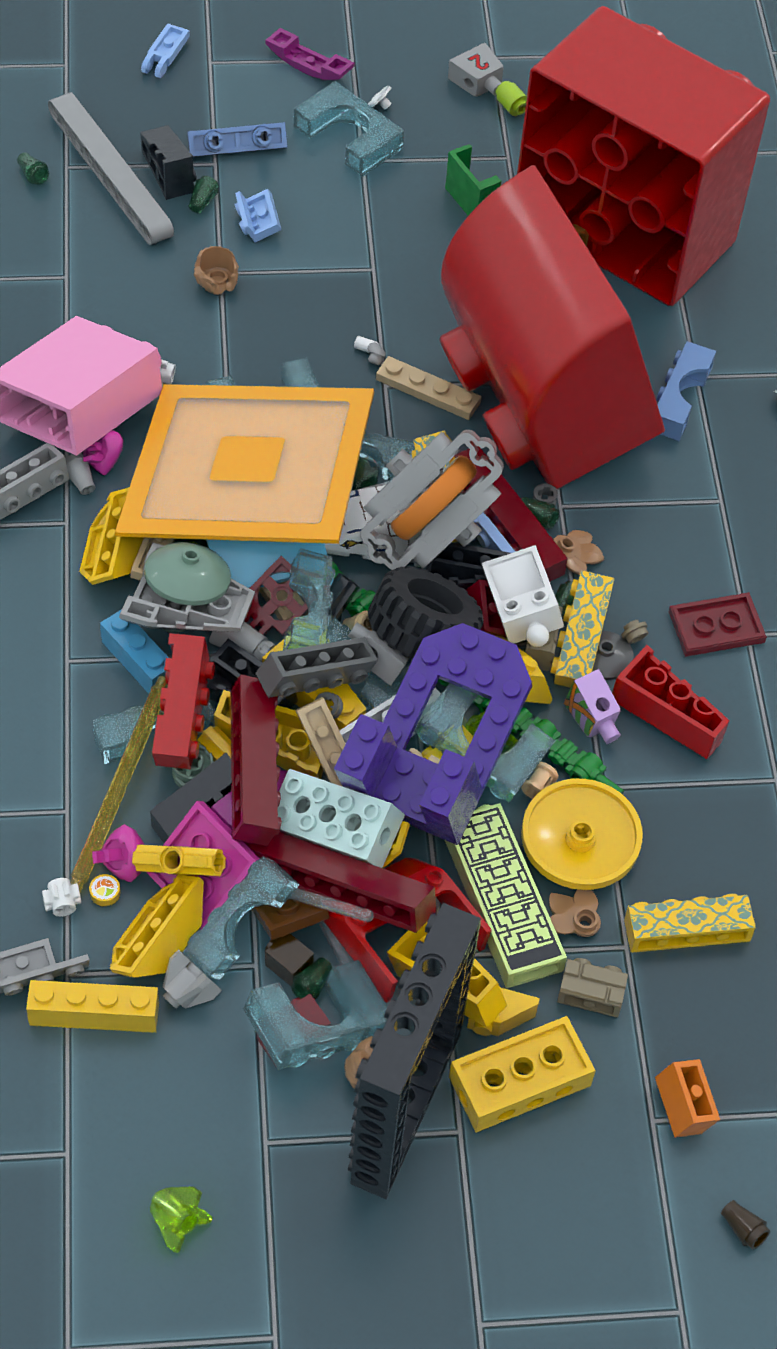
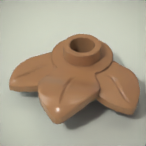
(579, 550)
(572, 910)

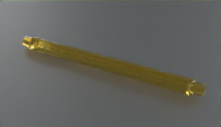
(118, 784)

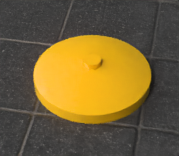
(581, 834)

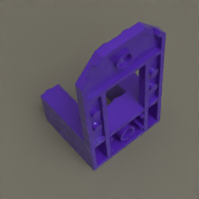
(442, 794)

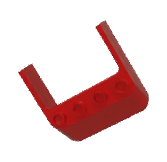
(352, 932)

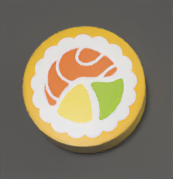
(104, 890)

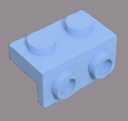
(258, 215)

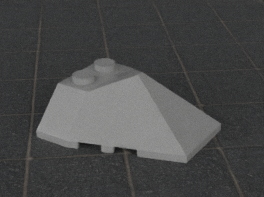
(156, 612)

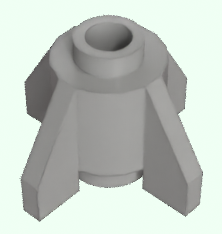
(187, 983)

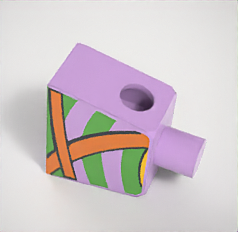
(594, 706)

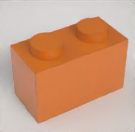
(687, 1098)

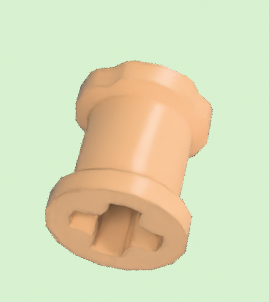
(541, 778)

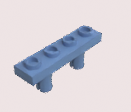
(237, 139)

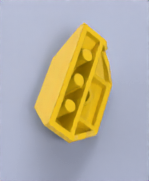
(104, 553)
(160, 929)

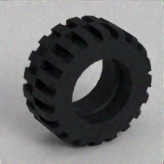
(419, 604)

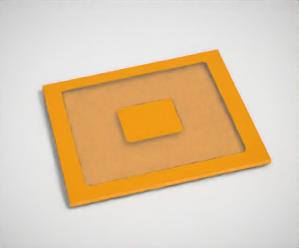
(247, 464)

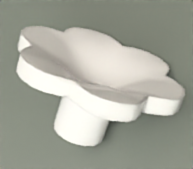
(380, 98)

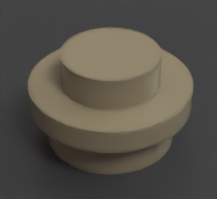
(635, 631)

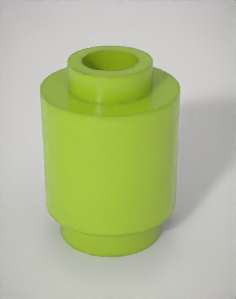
(511, 98)

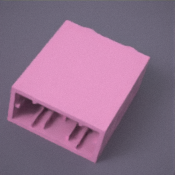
(78, 384)

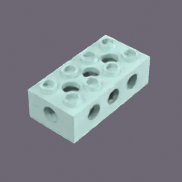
(338, 818)

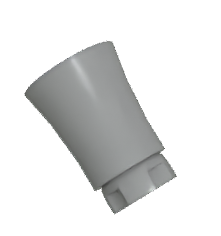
(247, 638)

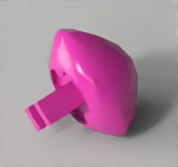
(104, 452)
(118, 853)

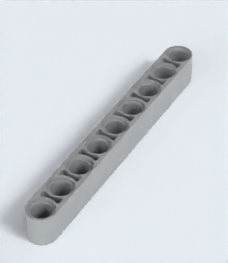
(111, 169)

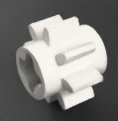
(61, 897)

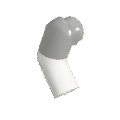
(372, 347)

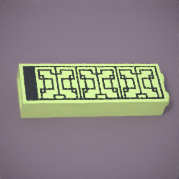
(507, 899)

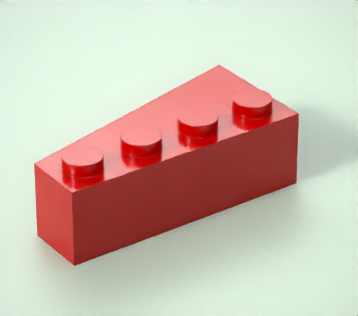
(182, 702)
(669, 704)

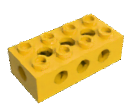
(517, 1092)

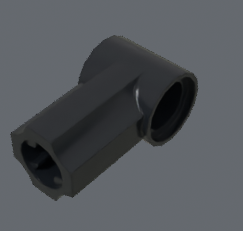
(343, 592)

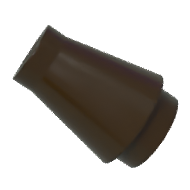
(746, 1225)

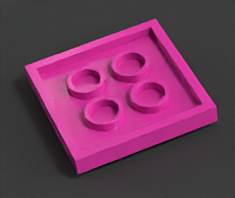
(206, 830)

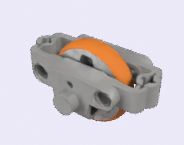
(432, 499)

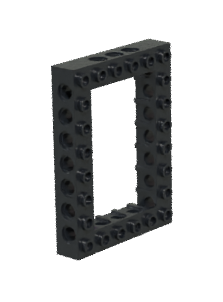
(440, 983)

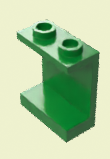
(461, 182)

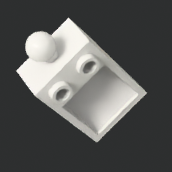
(523, 596)

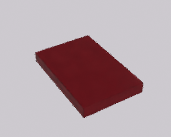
(717, 624)

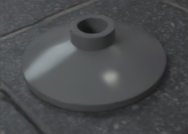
(615, 660)

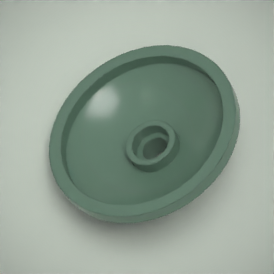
(187, 573)

